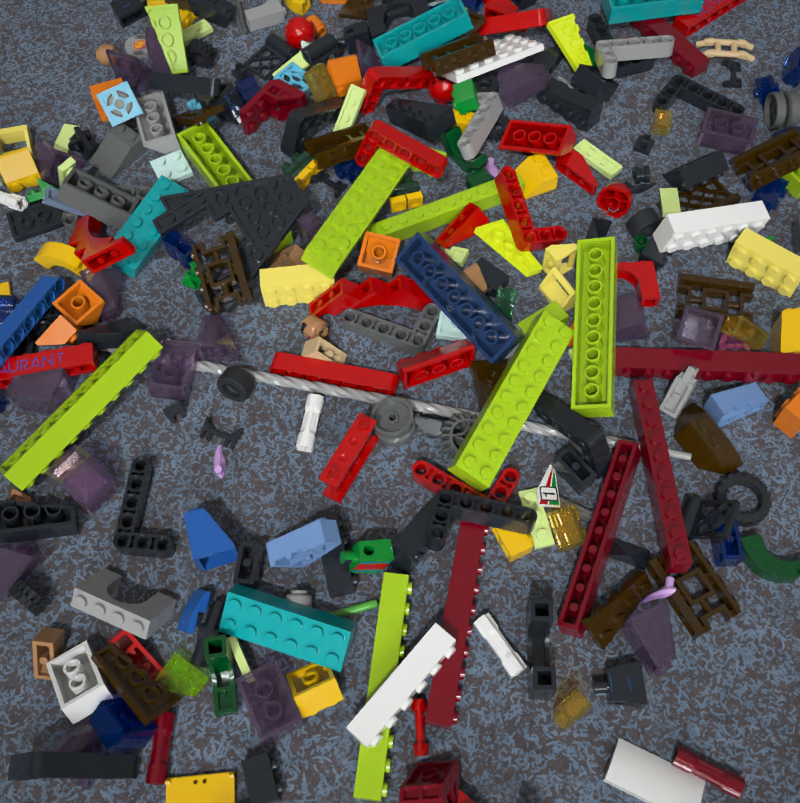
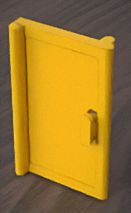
(207, 788)

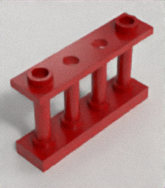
(349, 458)

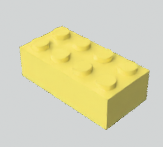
(766, 262)
(292, 285)

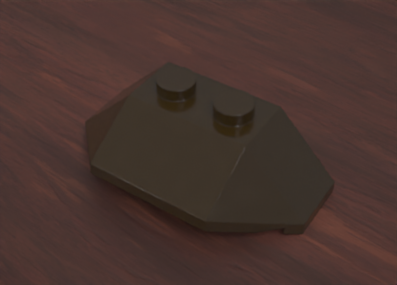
(705, 440)

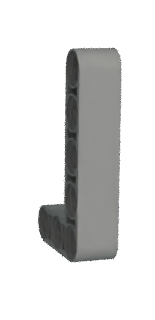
(614, 50)
(480, 125)

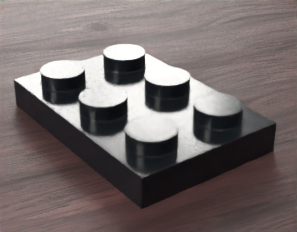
(34, 220)

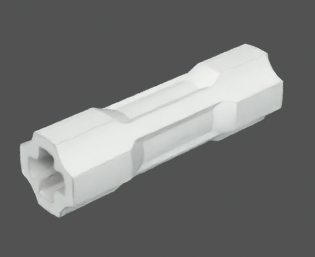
(13, 201)
(310, 421)
(509, 658)

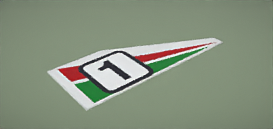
(548, 491)

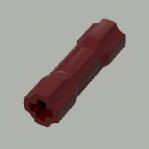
(158, 766)
(724, 780)

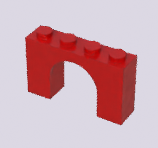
(643, 278)

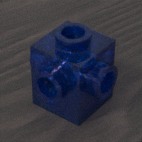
(764, 86)

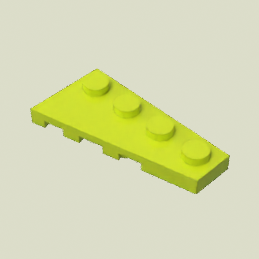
(568, 39)

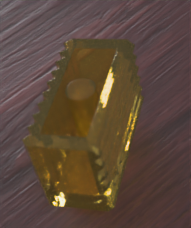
(320, 83)
(746, 331)
(566, 528)
(571, 710)

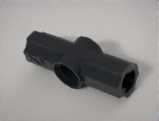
(207, 629)

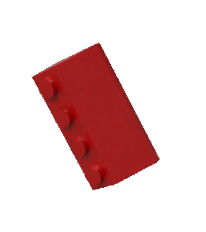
(538, 138)
(435, 363)

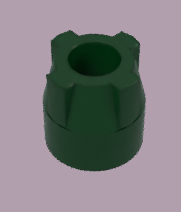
(639, 243)

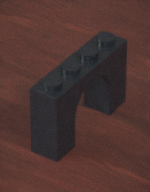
(381, 15)
(539, 672)

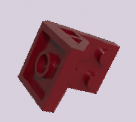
(264, 104)
(431, 783)

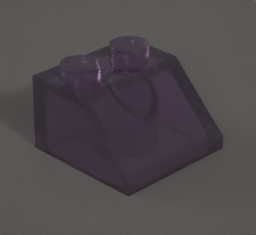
(366, 57)

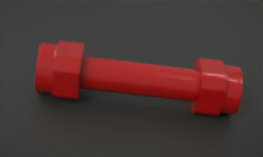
(420, 748)

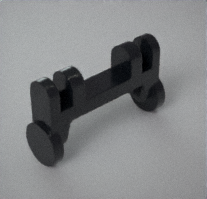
(734, 67)
(321, 177)
(234, 437)

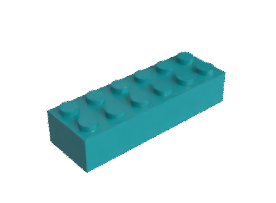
(634, 10)
(423, 33)
(141, 230)
(287, 627)

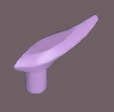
(491, 167)
(219, 462)
(664, 592)

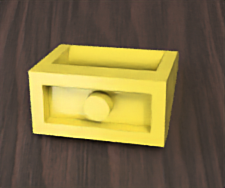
(16, 134)
(554, 255)
(554, 292)

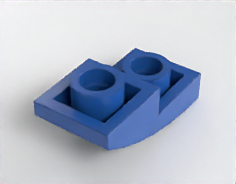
(197, 603)

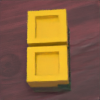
(301, 169)
(404, 194)

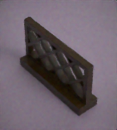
(730, 199)

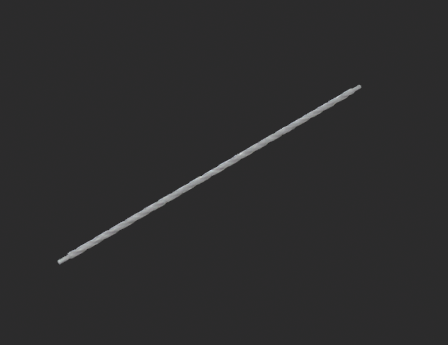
(373, 397)

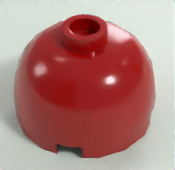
(298, 30)
(441, 90)
(615, 196)

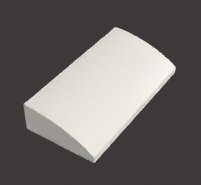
(651, 776)

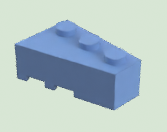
(735, 403)
(304, 544)

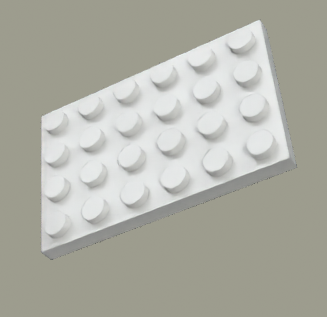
(507, 51)

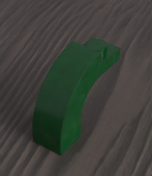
(449, 141)
(765, 565)
(223, 674)

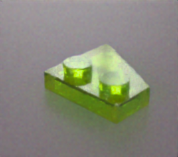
(182, 677)

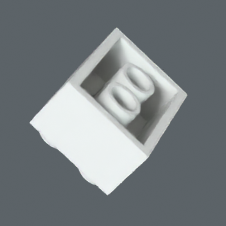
(78, 682)

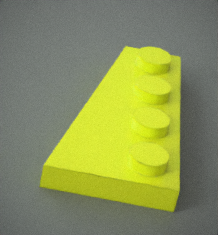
(500, 239)

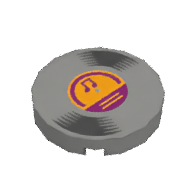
(137, 46)

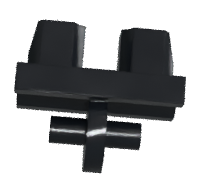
(80, 143)

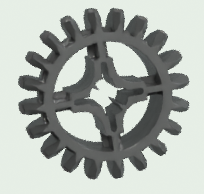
(449, 439)

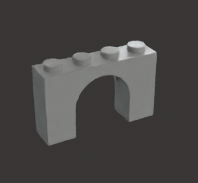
(265, 15)
(141, 619)

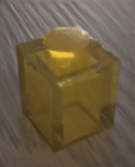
(662, 122)

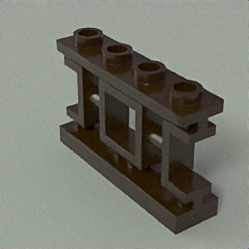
(457, 54)
(336, 146)
(756, 159)
(235, 269)
(714, 288)
(681, 600)

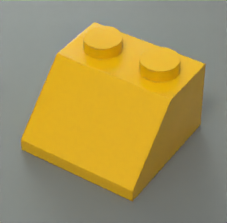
(19, 169)
(537, 175)
(313, 688)

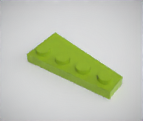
(169, 31)

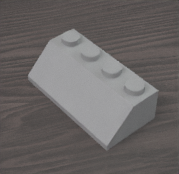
(156, 123)

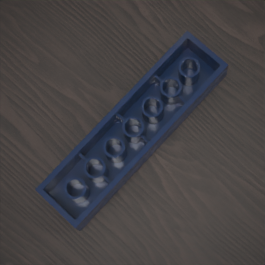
(459, 298)

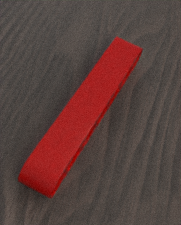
(334, 373)

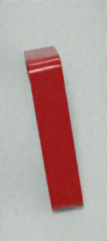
(516, 21)
(391, 77)
(401, 146)
(518, 217)
(450, 483)

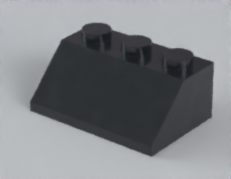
(697, 171)

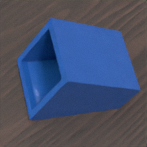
(208, 541)

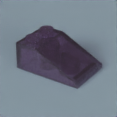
(130, 69)
(173, 370)

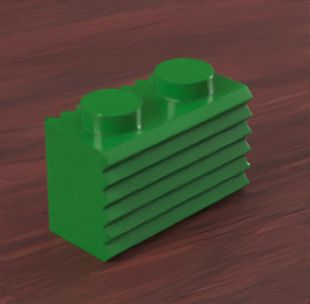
(465, 96)

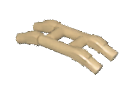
(717, 52)

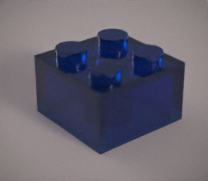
(120, 727)

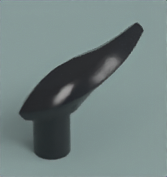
(639, 188)

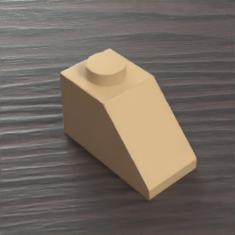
(323, 350)

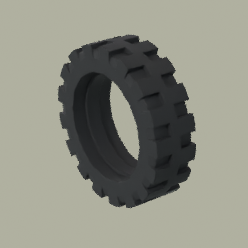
(753, 484)

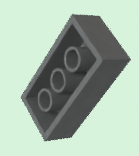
(97, 198)

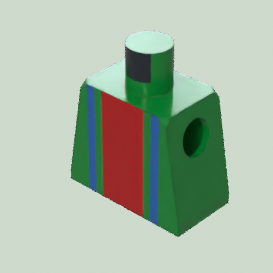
(368, 556)

